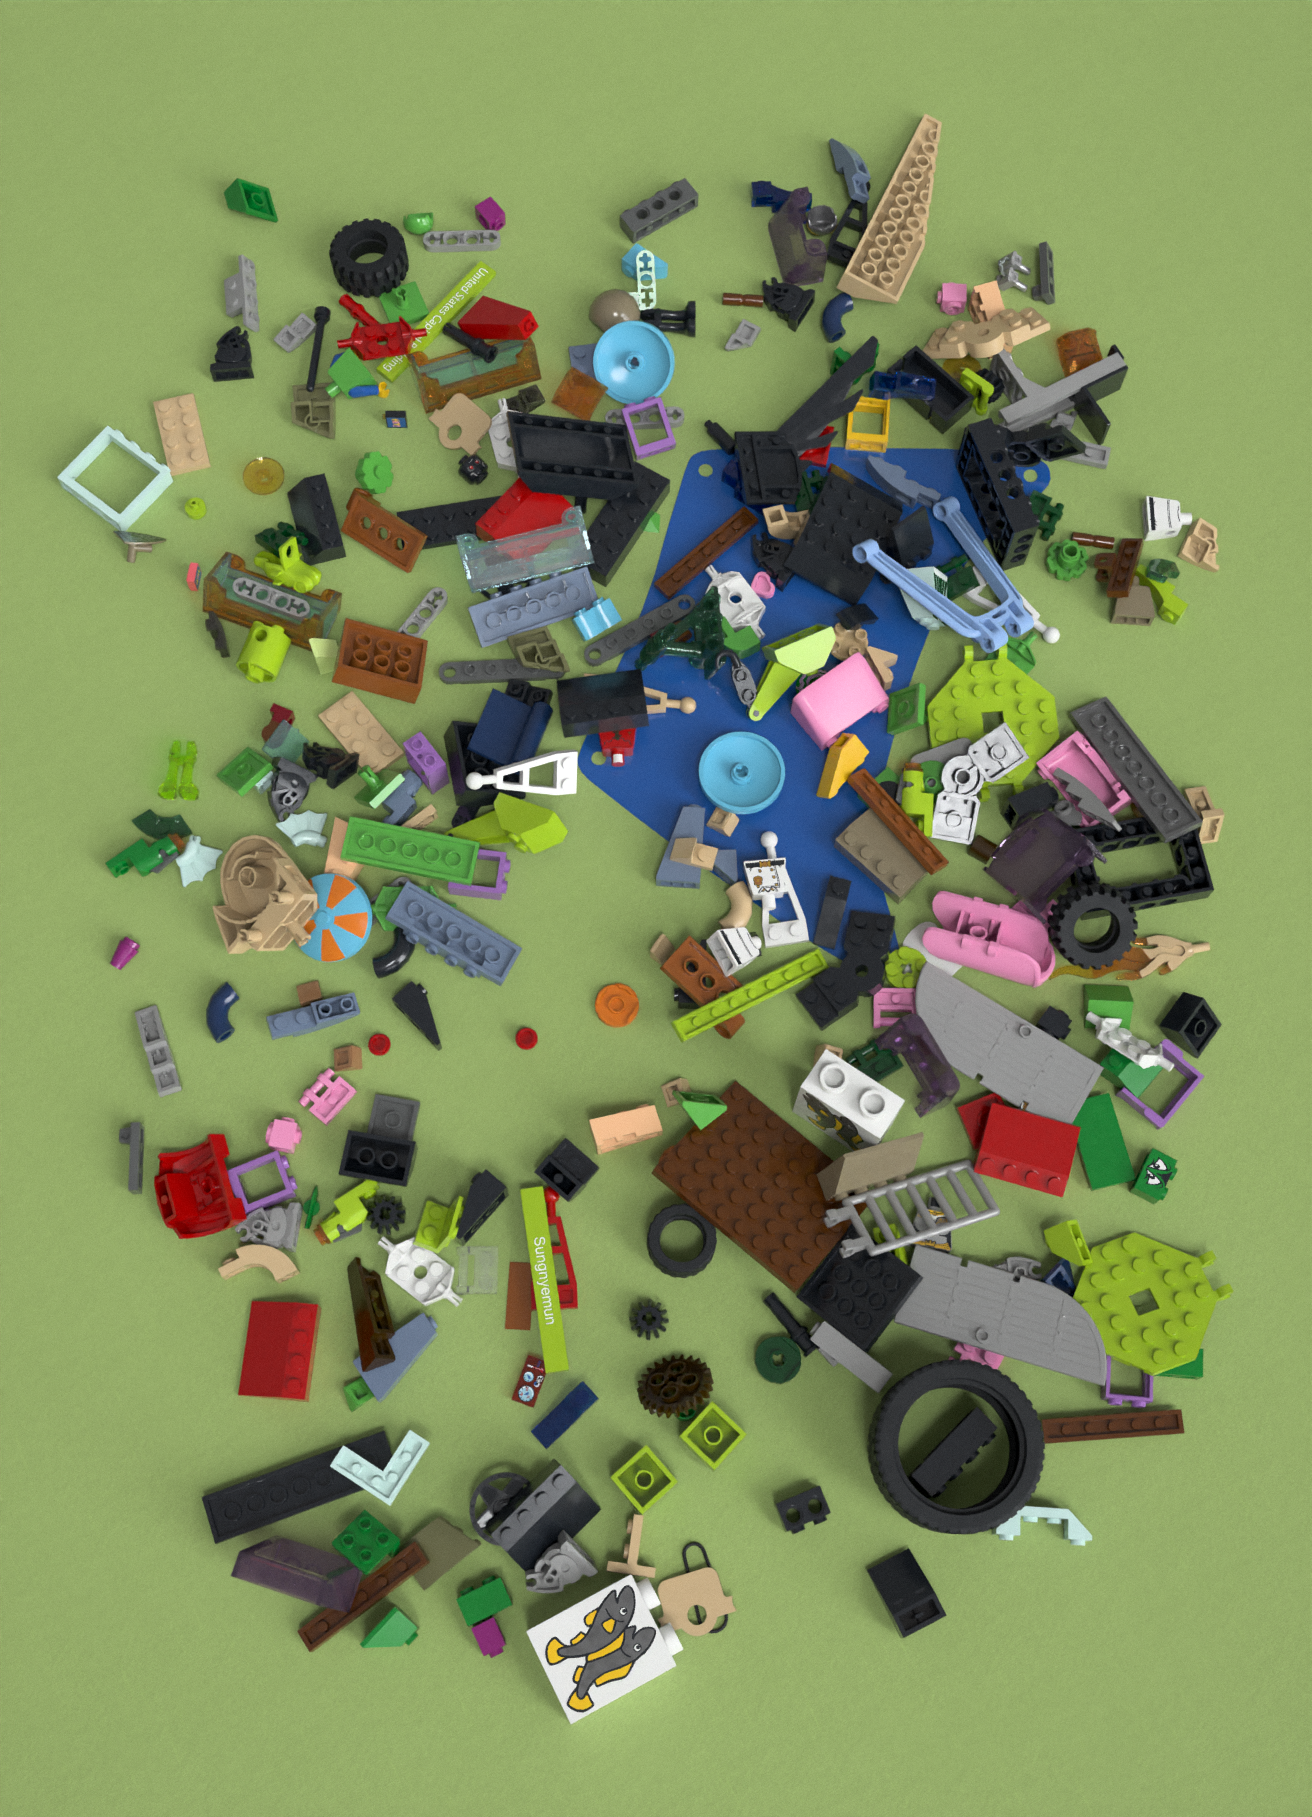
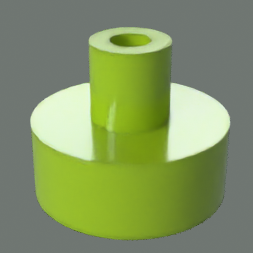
(195, 508)

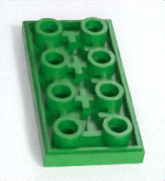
(1102, 1144)

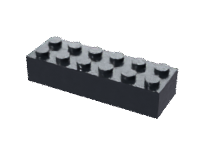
(623, 522)

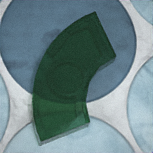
(1161, 569)
(159, 827)

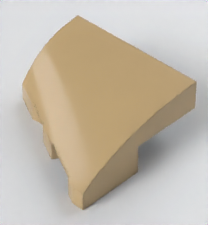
(1200, 546)

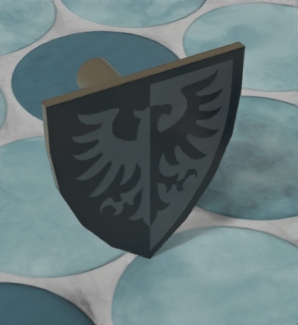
(137, 543)

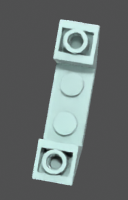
(1072, 1526)

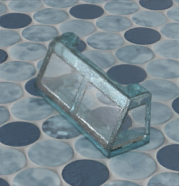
(526, 554)

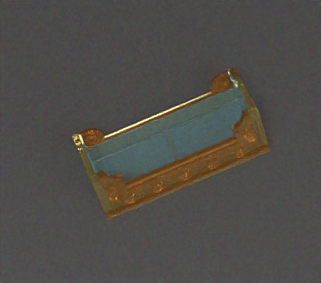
(469, 374)
(221, 599)

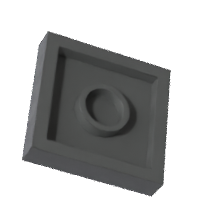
(394, 1117)

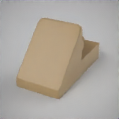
(879, 662)
(693, 854)

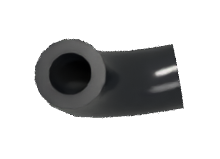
(396, 957)

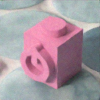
(952, 298)
(283, 1135)

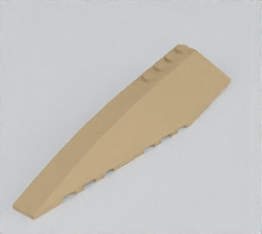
(898, 224)

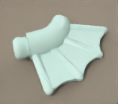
(305, 828)
(196, 860)

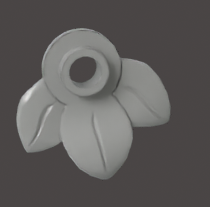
(1066, 812)

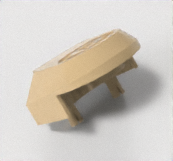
(263, 898)

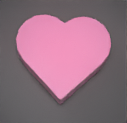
(762, 586)

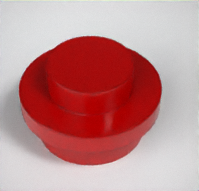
(526, 1038)
(379, 1044)

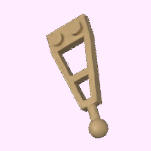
(686, 705)

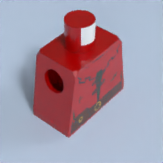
(617, 745)

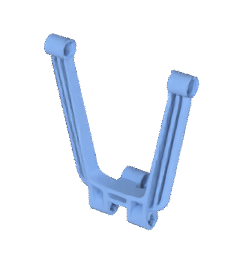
(981, 629)

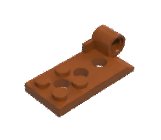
(363, 505)
(692, 983)

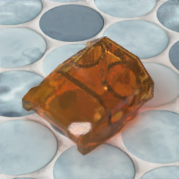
(1078, 350)
(579, 394)

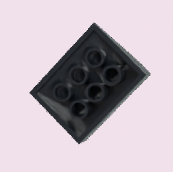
(602, 703)
(464, 762)
(540, 1513)

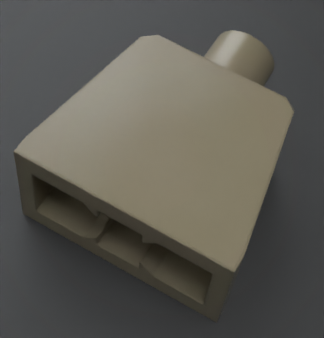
(1136, 608)

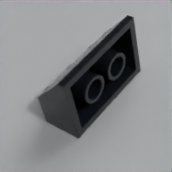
(378, 1158)

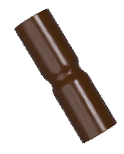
(747, 300)
(1093, 540)

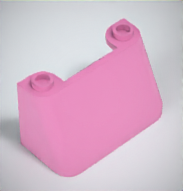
(838, 700)
(1084, 764)

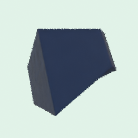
(1061, 1277)

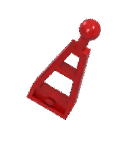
(567, 1293)

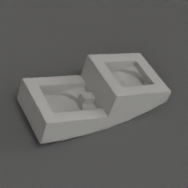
(292, 337)

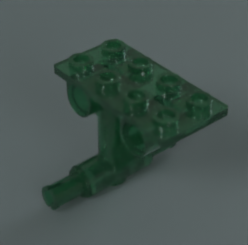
(708, 636)

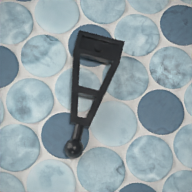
(837, 251)

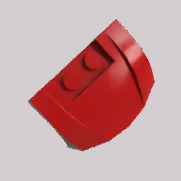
(196, 1190)

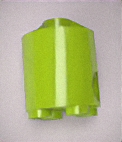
(263, 653)

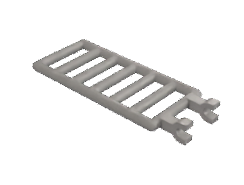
(865, 1242)

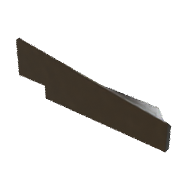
(371, 1317)

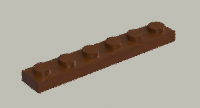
(706, 553)
(1112, 1426)
(367, 1595)

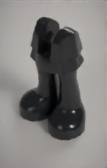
(687, 316)

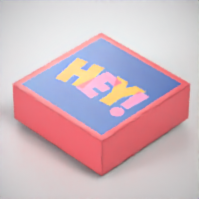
(194, 576)

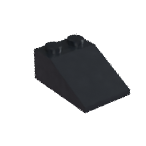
(911, 539)
(482, 1201)

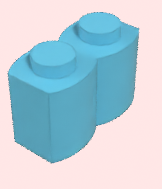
(596, 619)

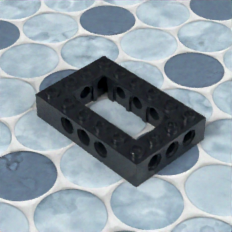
(981, 474)
(1190, 885)

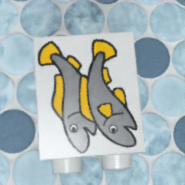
(846, 1103)
(604, 1647)

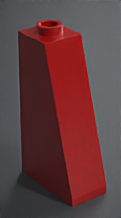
(498, 321)

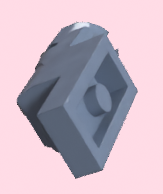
(400, 801)

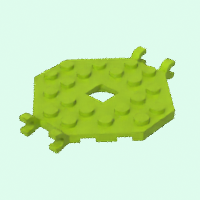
(992, 688)
(1178, 1286)

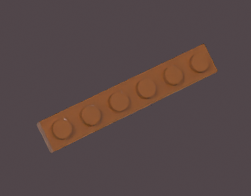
(897, 821)

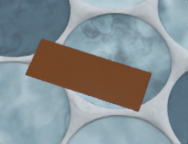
(519, 1297)

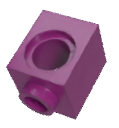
(490, 214)
(489, 1638)

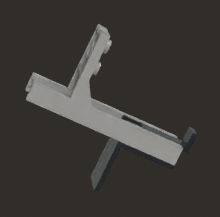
(1075, 391)

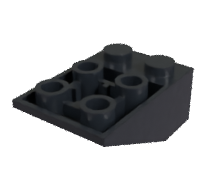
(906, 1593)

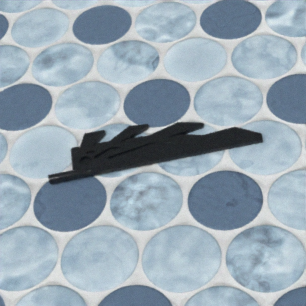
(828, 404)

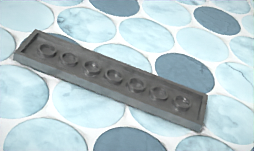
(1136, 770)

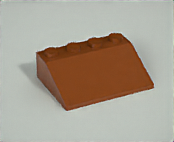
(380, 661)

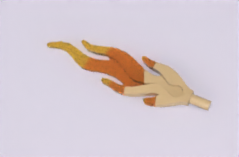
(1142, 961)

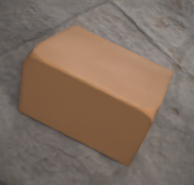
(309, 993)
(347, 1058)

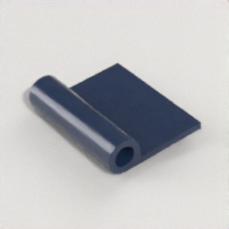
(509, 729)

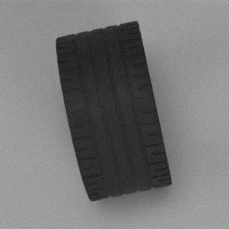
(1023, 1434)

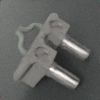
(1008, 276)

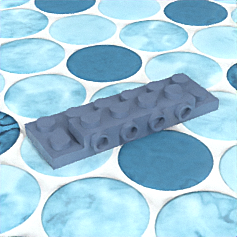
(532, 606)
(452, 935)

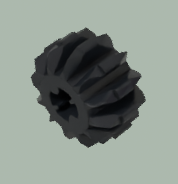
(993, 379)
(395, 1215)
(655, 1314)

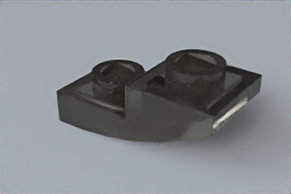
(526, 400)
(217, 632)

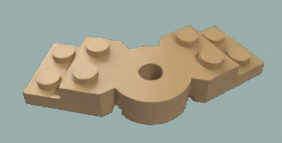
(986, 337)

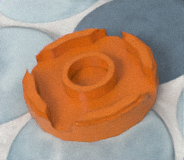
(617, 1005)

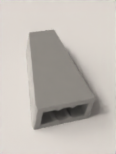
(850, 1355)

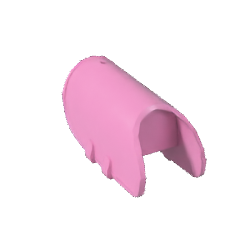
(990, 939)

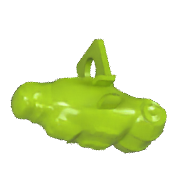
(288, 569)

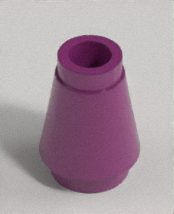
(124, 952)

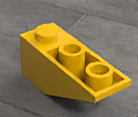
(840, 763)

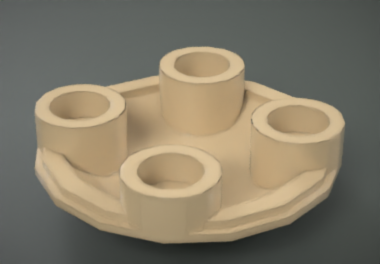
(848, 642)

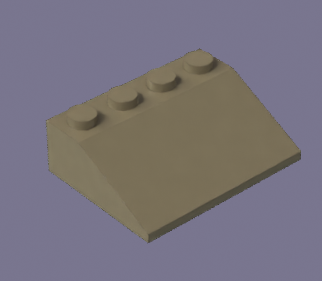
(880, 856)
(870, 1167)

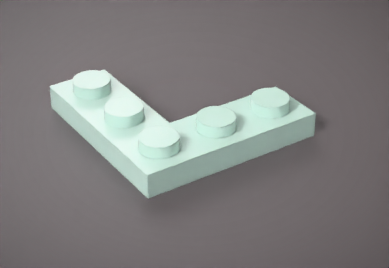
(384, 1483)

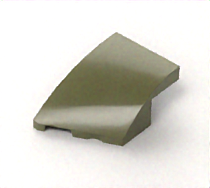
(314, 409)
(537, 650)
(444, 1548)

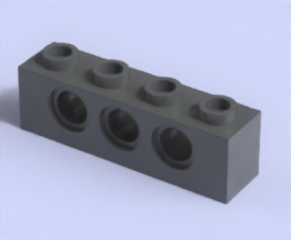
(645, 217)

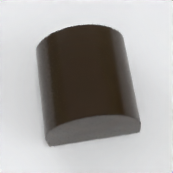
(982, 849)

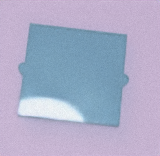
(285, 742)

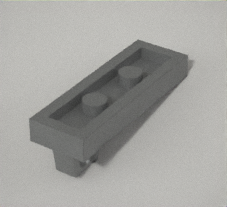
(1046, 289)
(135, 1138)

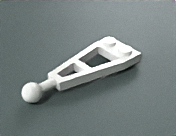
(1050, 634)
(563, 778)
(784, 932)

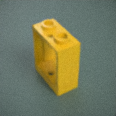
(866, 441)

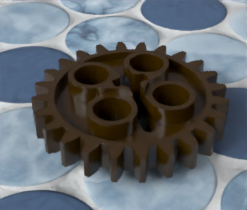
(675, 1386)

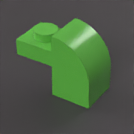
(743, 642)

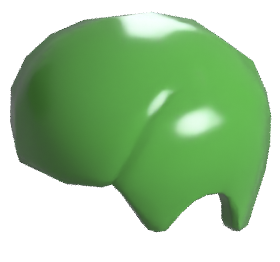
(418, 223)

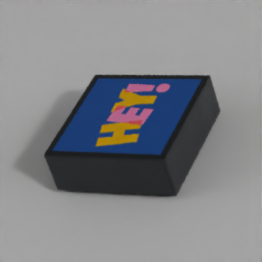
(396, 419)

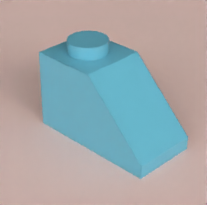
(629, 265)

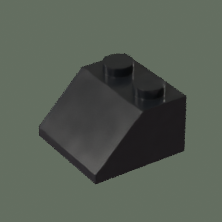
(1190, 1024)

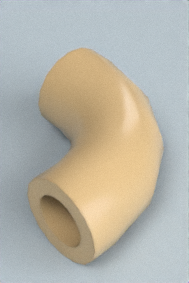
(740, 907)

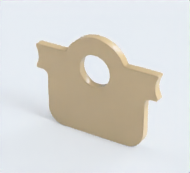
(466, 414)
(691, 1589)

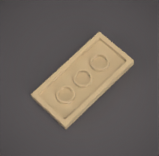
(181, 434)
(361, 733)

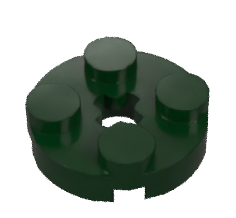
(791, 1359)

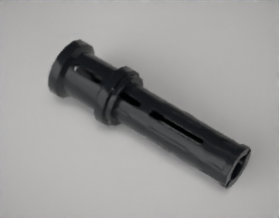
(476, 345)
(798, 1333)

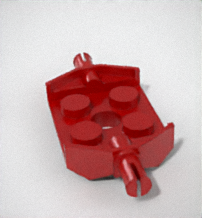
(396, 334)

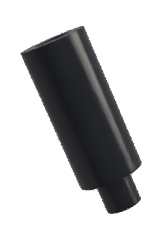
(720, 436)

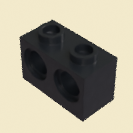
(800, 1504)

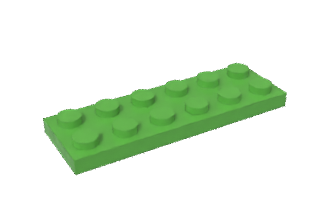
(410, 851)

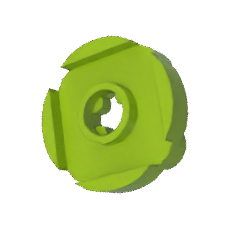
(893, 969)

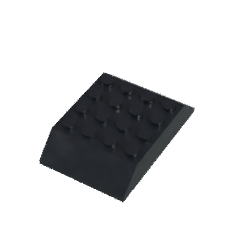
(572, 456)
(837, 520)

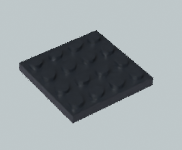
(859, 1291)

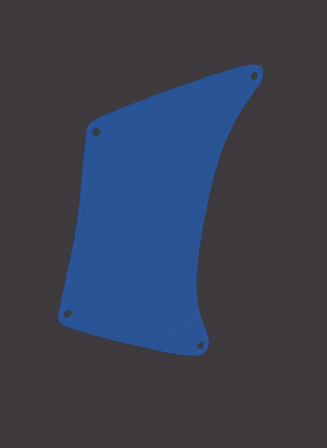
(668, 751)

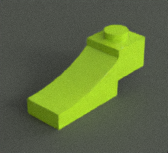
(1169, 605)

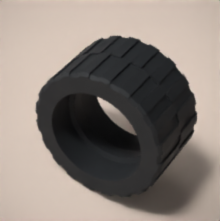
(671, 1267)

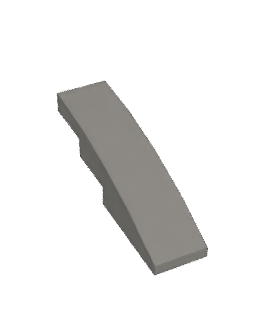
(1089, 802)
(158, 1051)

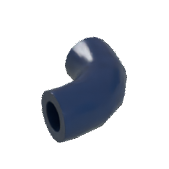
(833, 315)
(217, 1012)

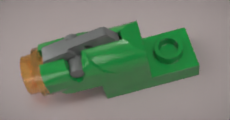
(147, 858)

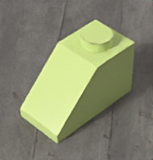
(324, 654)

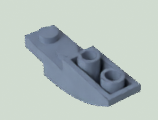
(854, 170)
(893, 481)
(314, 1017)

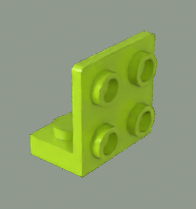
(438, 1225)

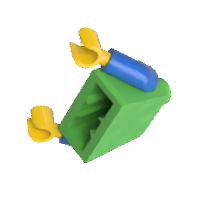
(353, 378)

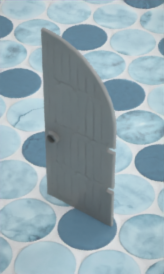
(1003, 1048)
(1002, 1316)

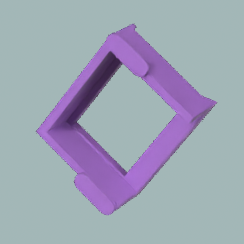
(1194, 1077)

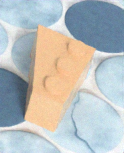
(985, 304)
(334, 864)
(625, 1128)

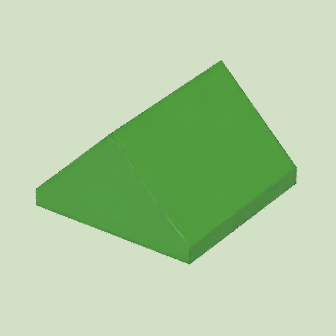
(1108, 1003)
(700, 1107)

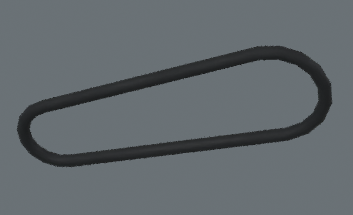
(687, 1571)

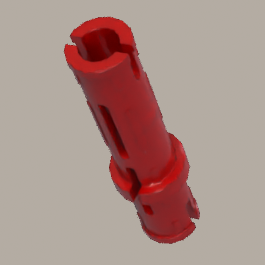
(357, 311)

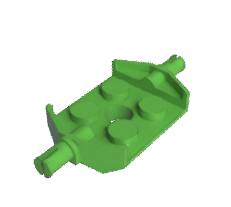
(1019, 653)
(385, 901)

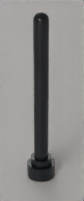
(321, 316)

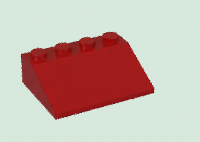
(521, 512)
(1026, 1149)
(280, 1350)

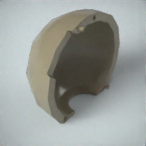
(613, 308)

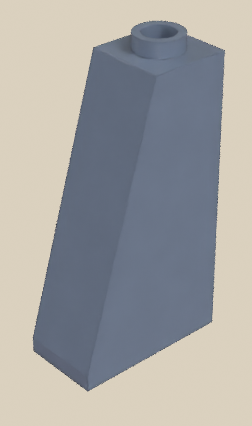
(678, 874)
(407, 1346)

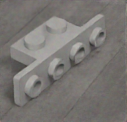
(242, 294)

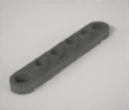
(638, 630)
(493, 672)

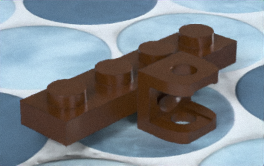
(1120, 569)

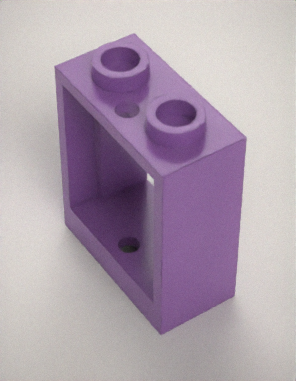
(655, 447)
(423, 757)
(481, 891)
(238, 1189)
(1136, 1401)

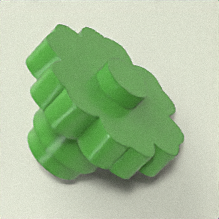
(374, 472)
(1066, 560)

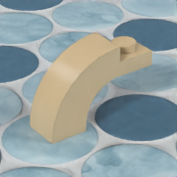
(782, 523)
(260, 1256)

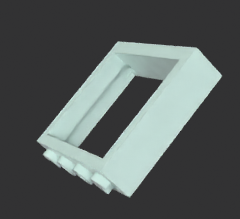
(139, 504)

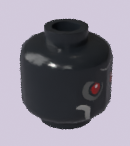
(473, 469)

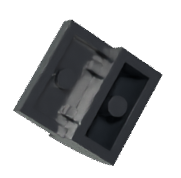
(567, 1170)

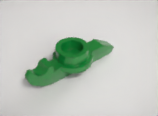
(311, 1208)

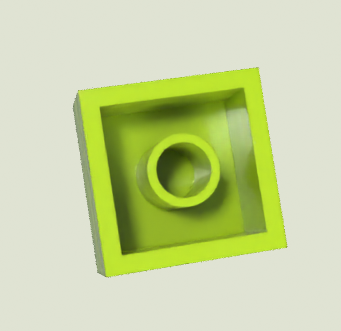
(712, 1436)
(644, 1480)

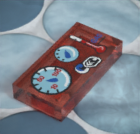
(530, 1382)

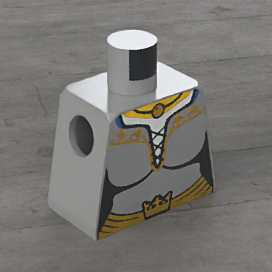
(940, 1242)

